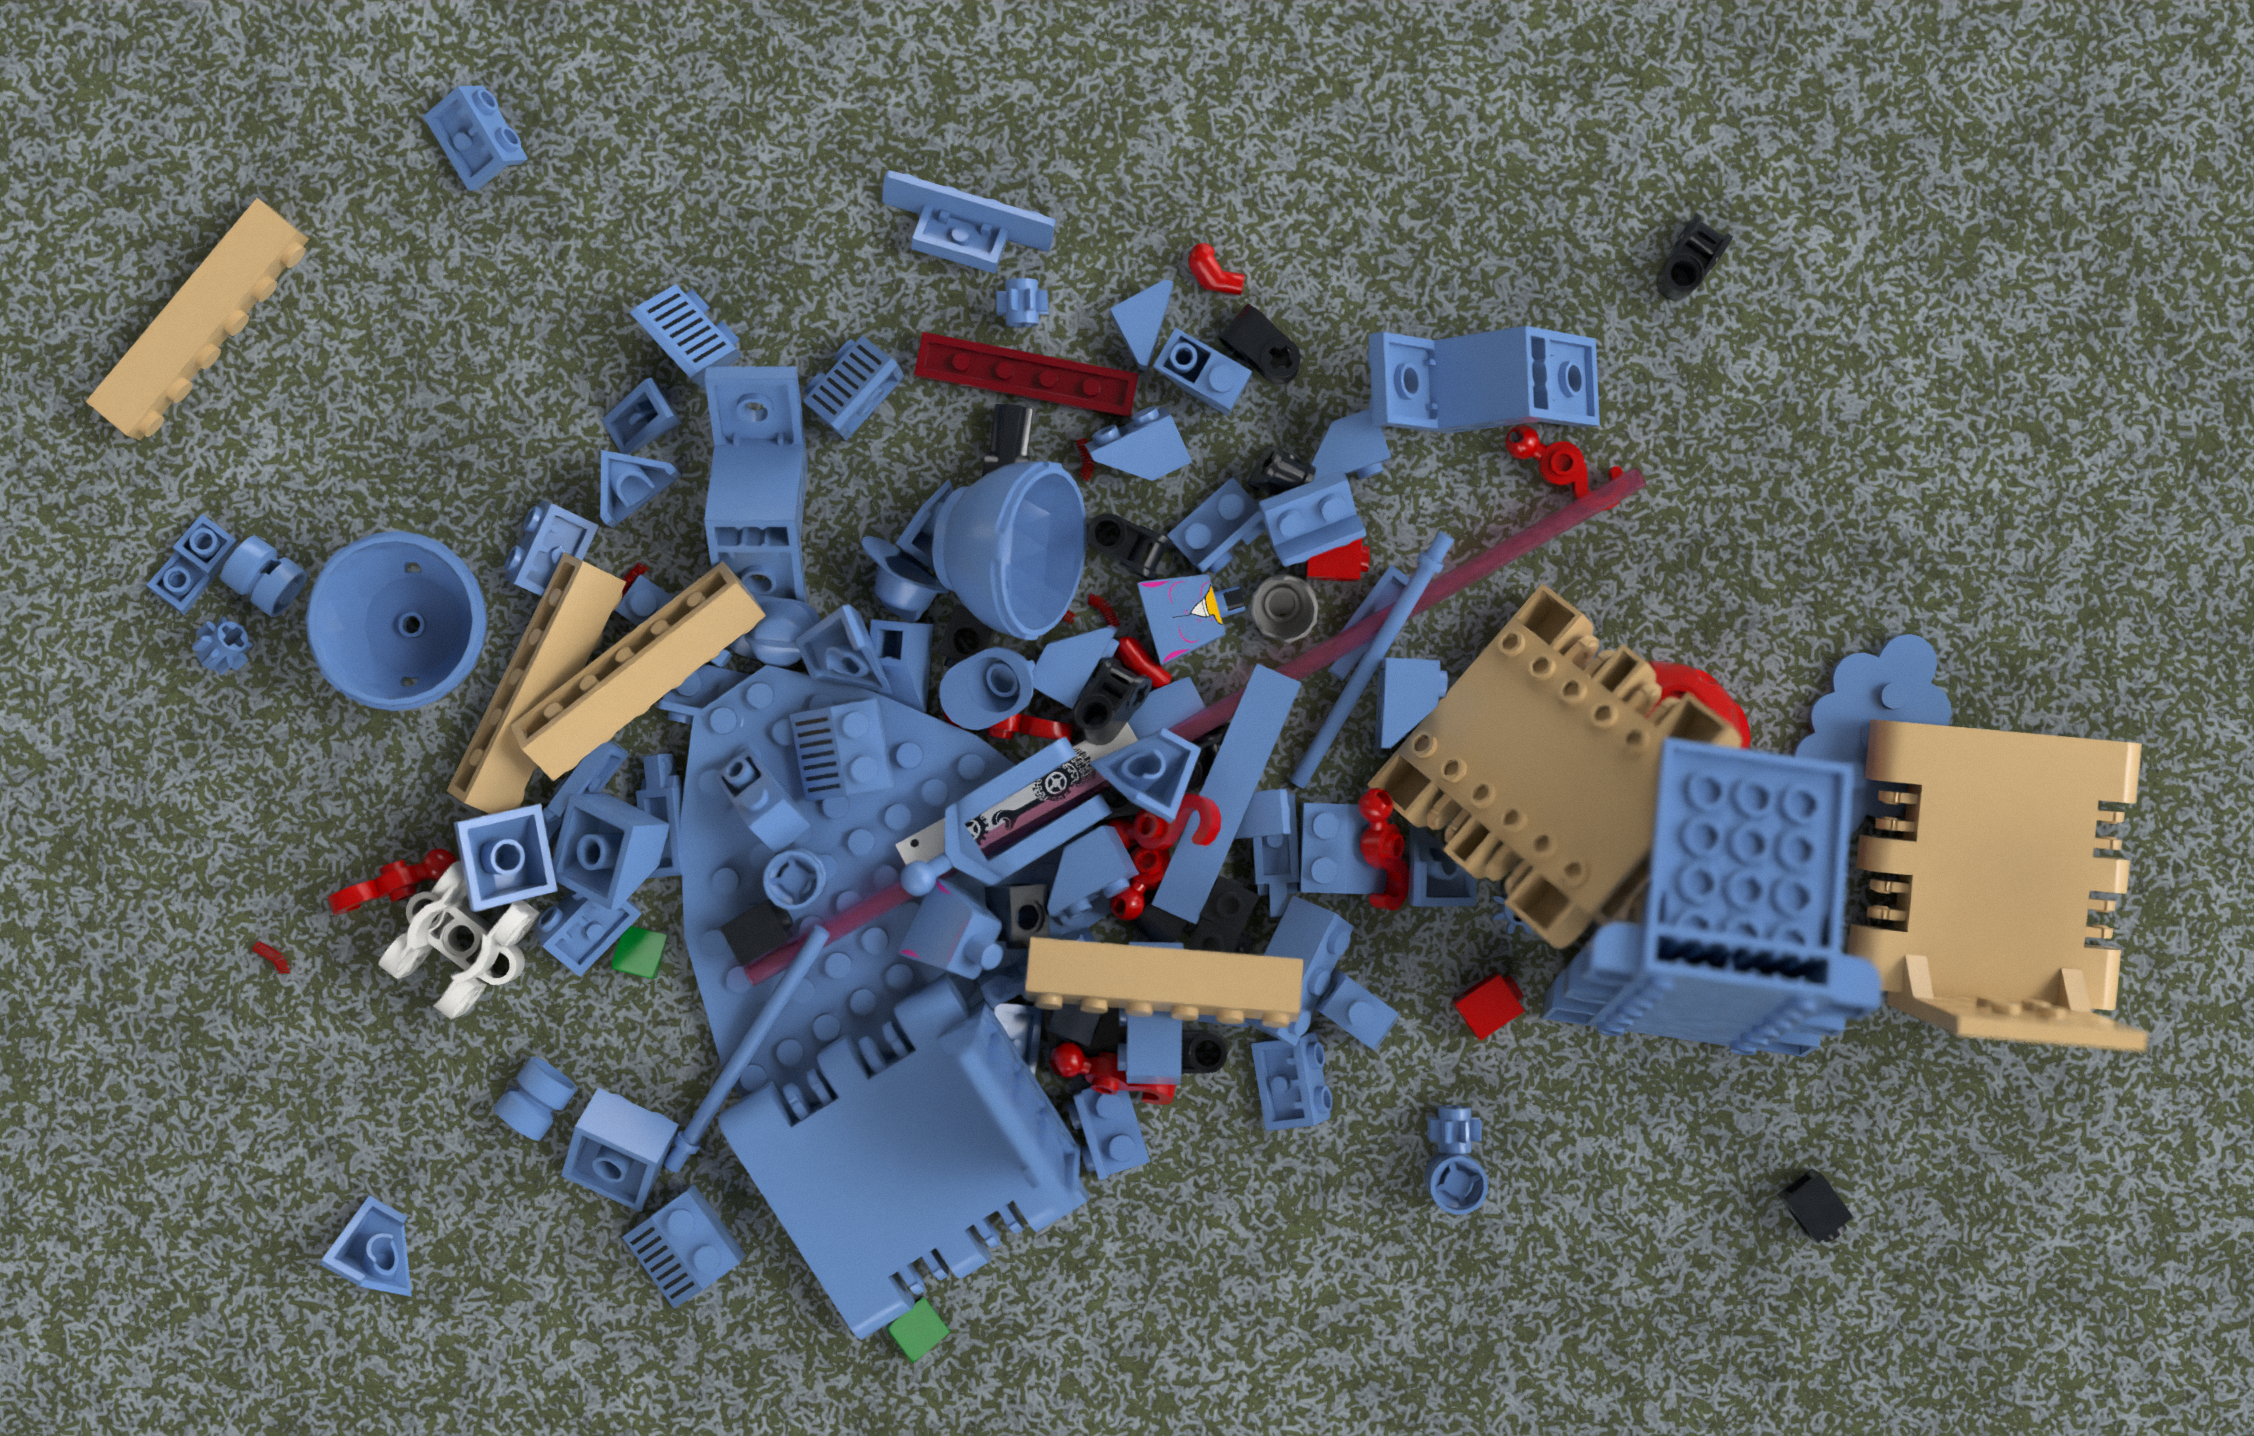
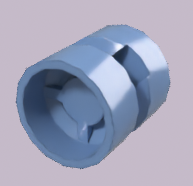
(258, 572)
(795, 878)
(539, 1093)
(1456, 1182)

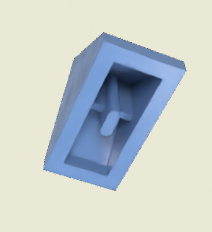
(1141, 320)
(641, 417)

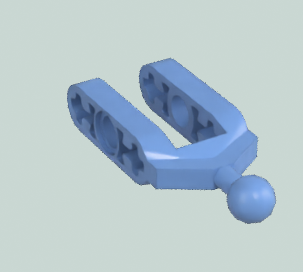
(961, 848)

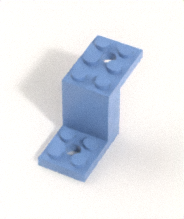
(1483, 380)
(757, 478)

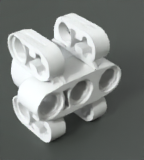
(450, 905)

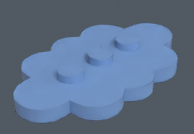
(1880, 688)

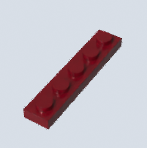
(1026, 375)

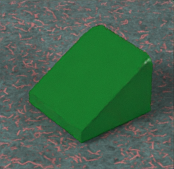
(640, 952)
(918, 1329)

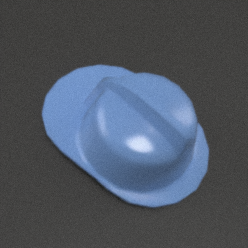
(901, 580)
(775, 634)
(987, 688)

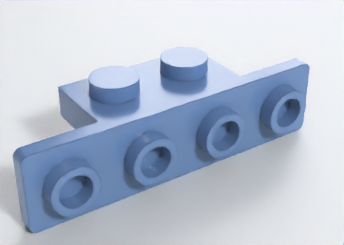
(963, 224)

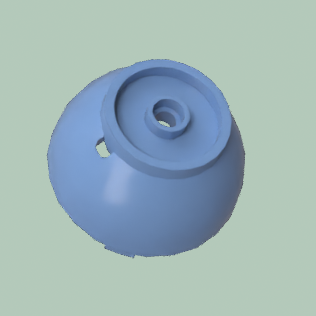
(1014, 546)
(362, 613)

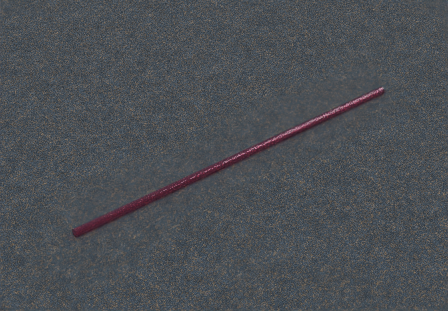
(1226, 707)

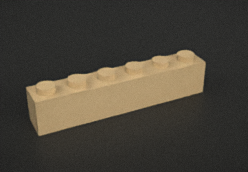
(198, 321)
(551, 652)
(637, 671)
(1164, 981)

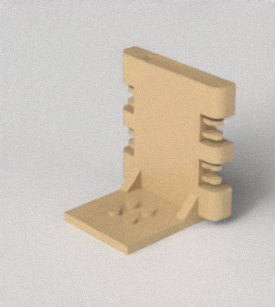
(1549, 769)
(1998, 881)

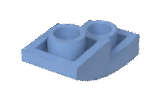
(193, 565)
(1166, 708)
(1265, 815)

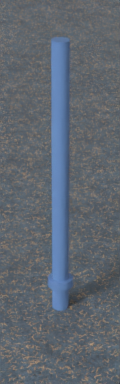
(1429, 564)
(688, 1141)

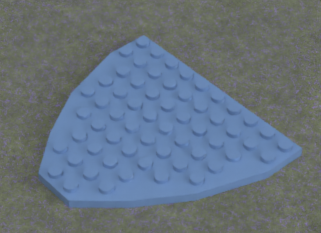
(856, 836)

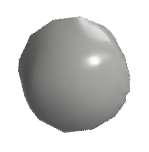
(1284, 595)

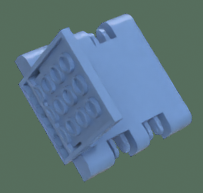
(1735, 912)
(908, 1154)

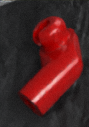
(1209, 273)
(1138, 660)

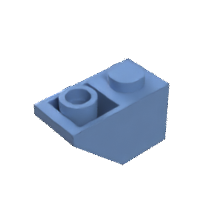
(1202, 371)
(1143, 447)
(1353, 447)
(906, 658)
(1069, 662)
(762, 801)
(1088, 869)

